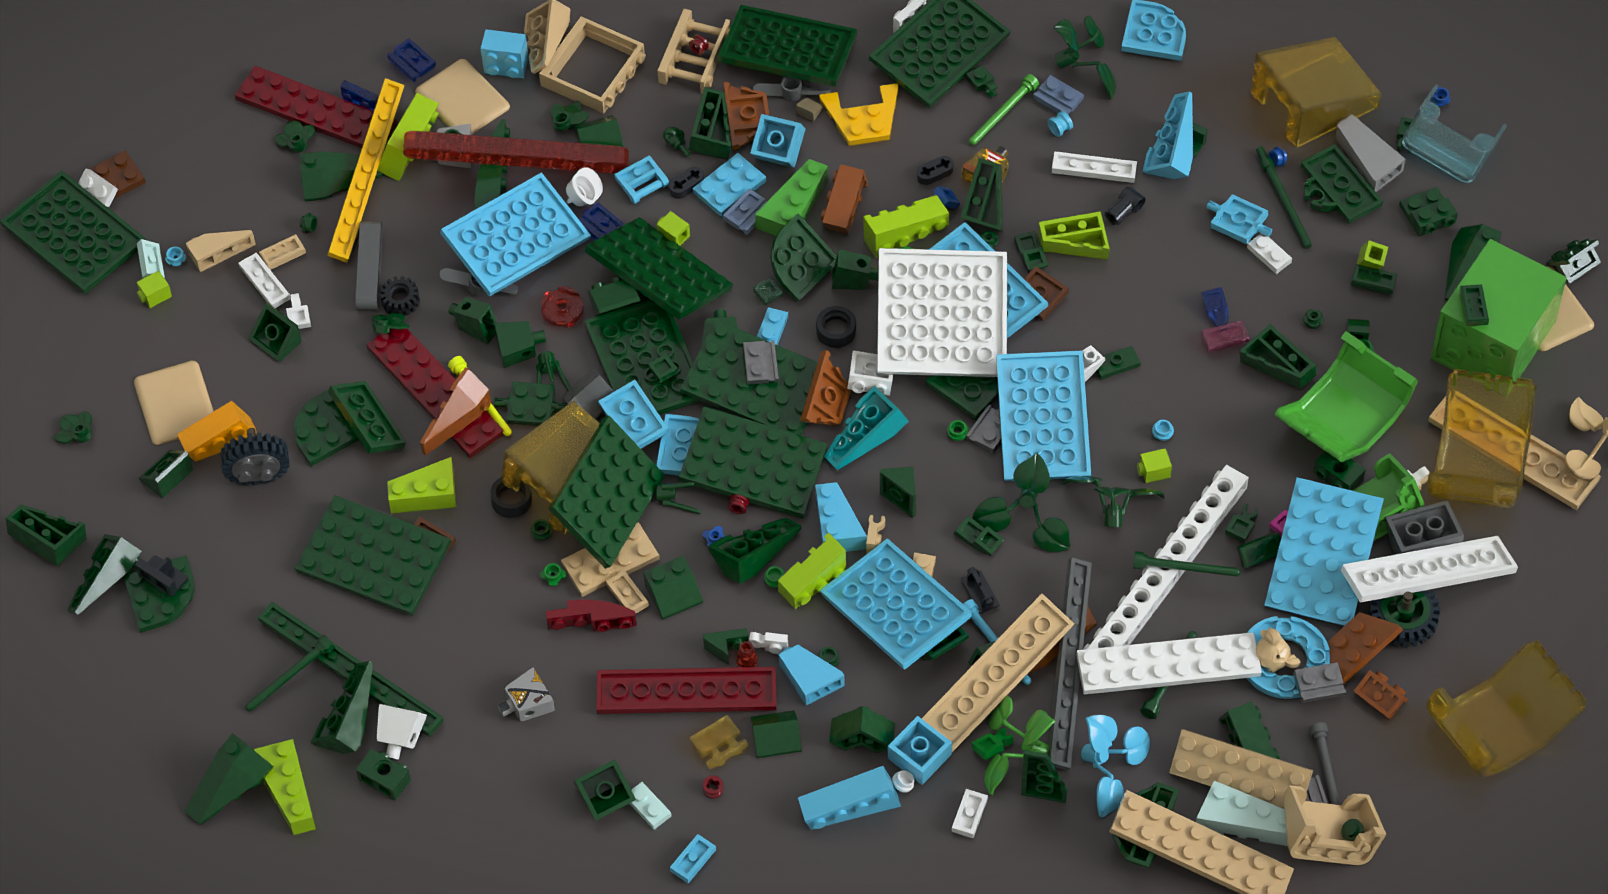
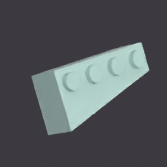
(1242, 815)

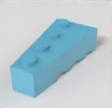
(850, 799)

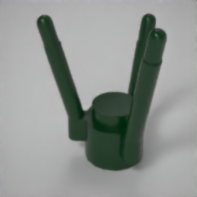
(547, 365)
(666, 492)

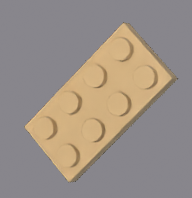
(590, 575)

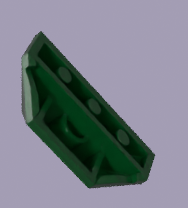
(1161, 795)

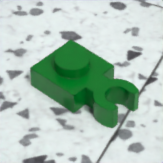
(990, 745)

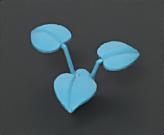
(1101, 734)

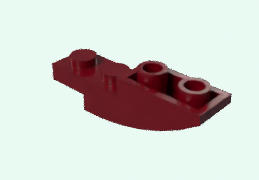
(600, 614)

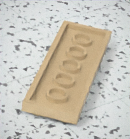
(1250, 772)

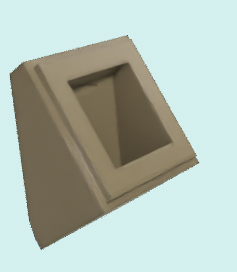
(809, 109)

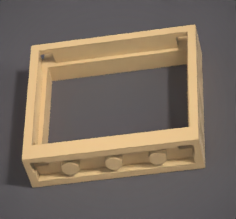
(580, 30)

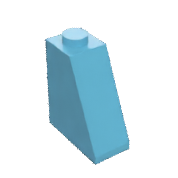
(809, 674)

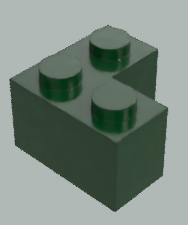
(862, 728)

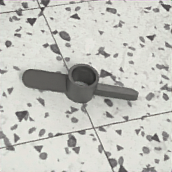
(781, 90)
(466, 279)

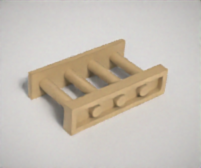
(679, 39)

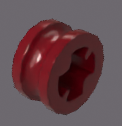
(698, 45)
(738, 504)
(709, 792)

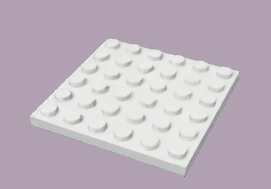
(941, 312)

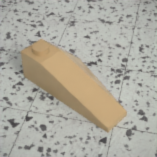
(545, 30)

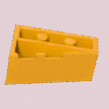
(214, 431)

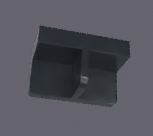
(161, 574)

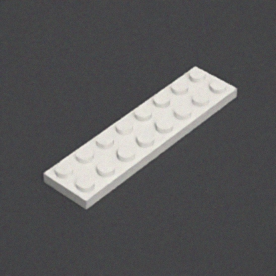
(1429, 568)
(1168, 663)

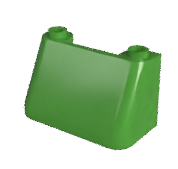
(1396, 488)

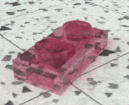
(1225, 336)

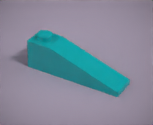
(870, 426)

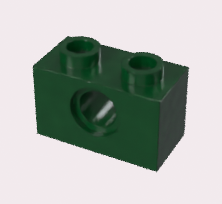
(1349, 479)
(389, 784)

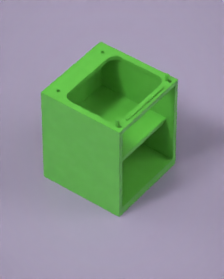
(1521, 310)

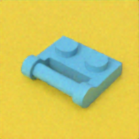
(637, 175)

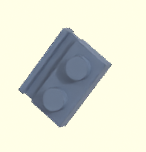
(1058, 96)
(742, 212)

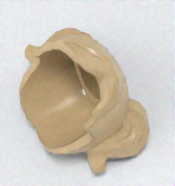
(1271, 646)

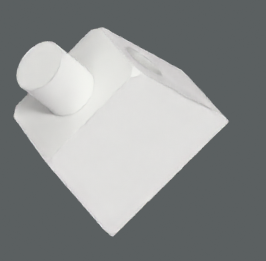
(398, 728)

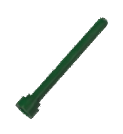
(1142, 561)
(322, 646)
(1151, 707)

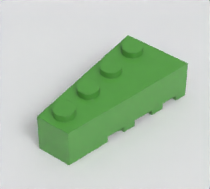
(794, 197)

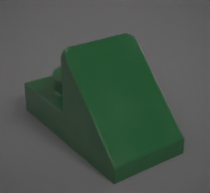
(719, 642)

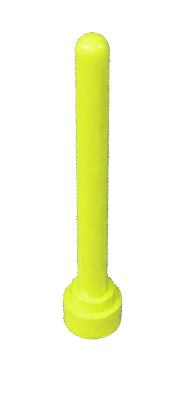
(457, 365)

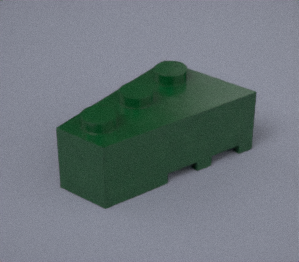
(711, 128)
(985, 196)
(1278, 357)
(45, 534)
(1248, 730)

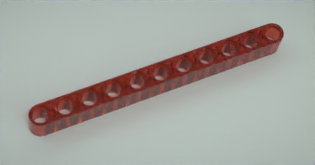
(514, 152)

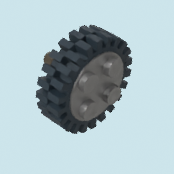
(254, 458)

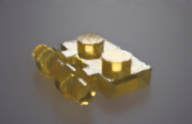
(715, 736)

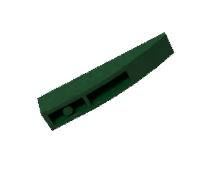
(491, 177)

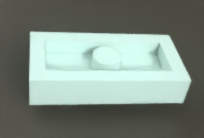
(149, 258)
(649, 806)

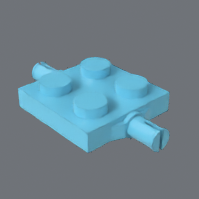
(1239, 219)

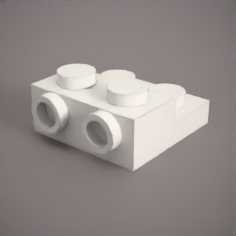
(864, 374)

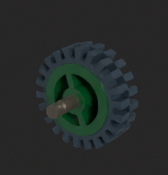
(1414, 612)

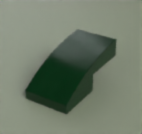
(1030, 251)
(978, 537)

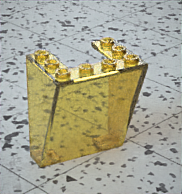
(1316, 84)
(549, 454)

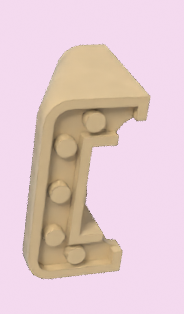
(1316, 828)

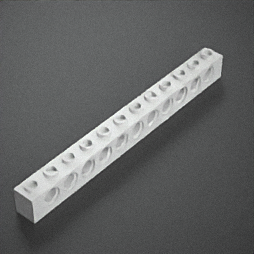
(1227, 479)

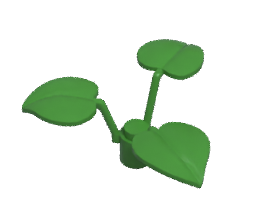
(1035, 728)

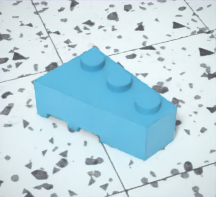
(838, 518)

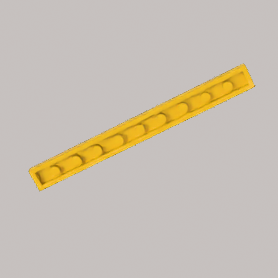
(365, 170)

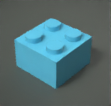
(504, 53)
(777, 140)
(919, 750)

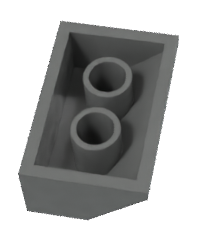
(1423, 528)

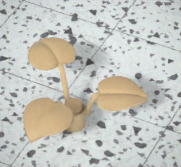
(1584, 419)

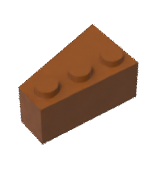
(844, 198)

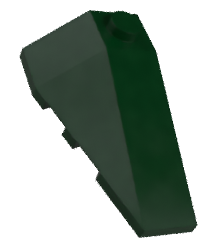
(327, 173)
(1465, 250)
(747, 554)
(347, 720)

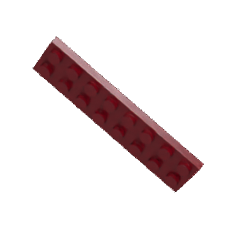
(307, 105)
(429, 384)
(686, 690)

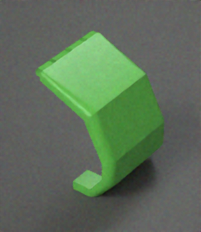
(1351, 402)

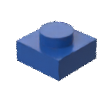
(947, 197)

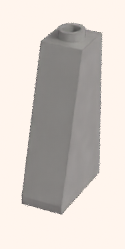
(1368, 152)

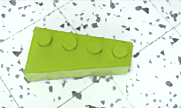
(416, 118)
(287, 785)

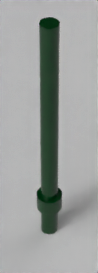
(1268, 166)

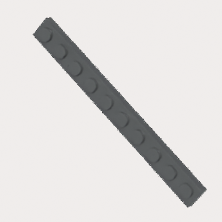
(1067, 670)

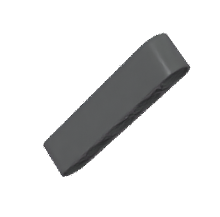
(369, 265)

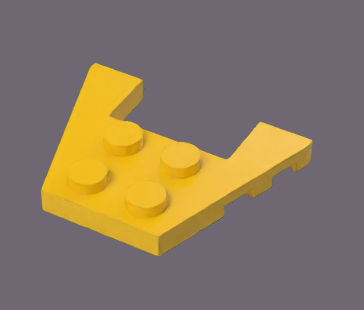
(866, 122)

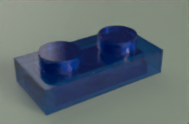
(358, 95)

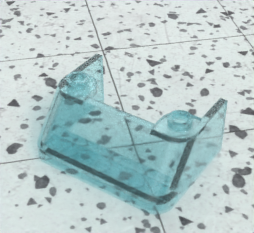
(1445, 146)

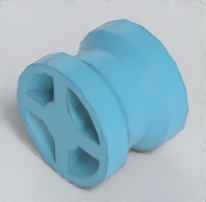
(1060, 123)

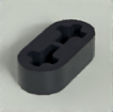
(935, 170)
(686, 182)

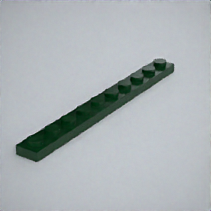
(343, 663)

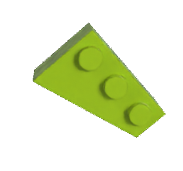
(1075, 235)
(424, 489)
(814, 573)

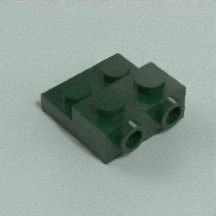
(1428, 211)

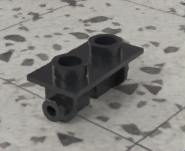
(980, 590)

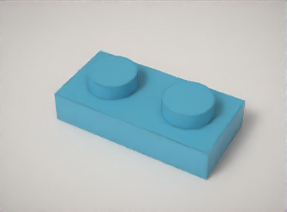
(773, 325)
(692, 858)

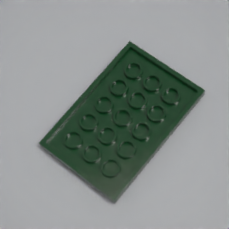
(787, 45)
(938, 47)
(73, 232)
(658, 268)
(631, 340)
(721, 381)
(753, 461)
(606, 492)
(373, 555)

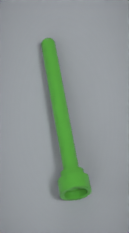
(1028, 84)

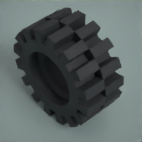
(398, 286)

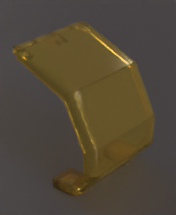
(1484, 439)
(1510, 711)

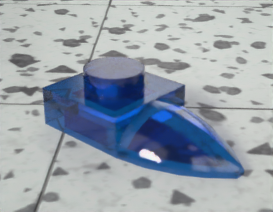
(1216, 306)

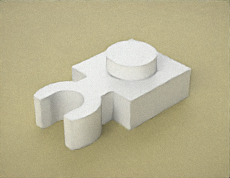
(771, 642)

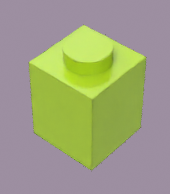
(674, 228)
(1372, 255)
(153, 289)
(1154, 465)

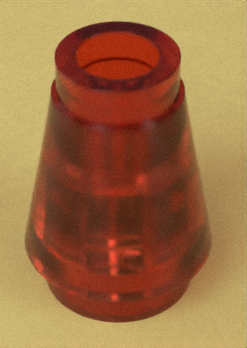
(746, 655)

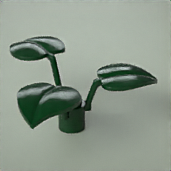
(1070, 55)
(1032, 478)
(1112, 512)

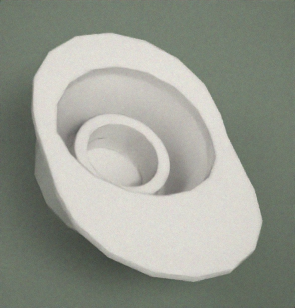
(584, 187)

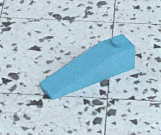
(1174, 146)

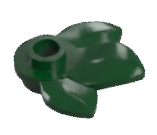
(568, 116)
(295, 136)
(383, 323)
(74, 428)

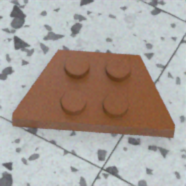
(744, 113)
(826, 395)
(1360, 642)

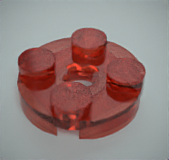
(562, 317)

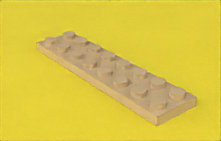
(1544, 468)
(998, 671)
(1198, 848)

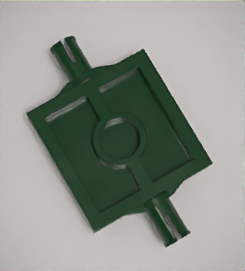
(530, 403)

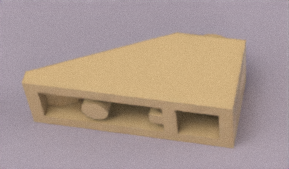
(216, 247)

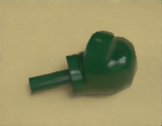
(675, 138)

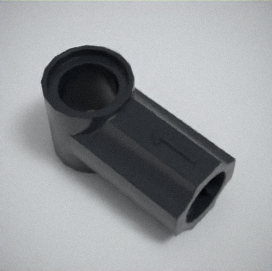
(1127, 202)

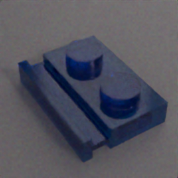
(411, 60)
(599, 221)

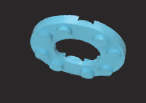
(1303, 634)

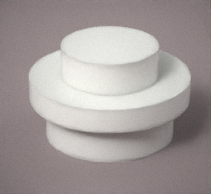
(903, 781)

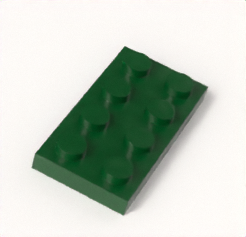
(367, 417)

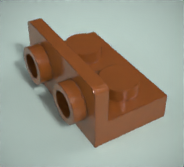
(1380, 694)

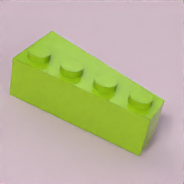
(904, 224)

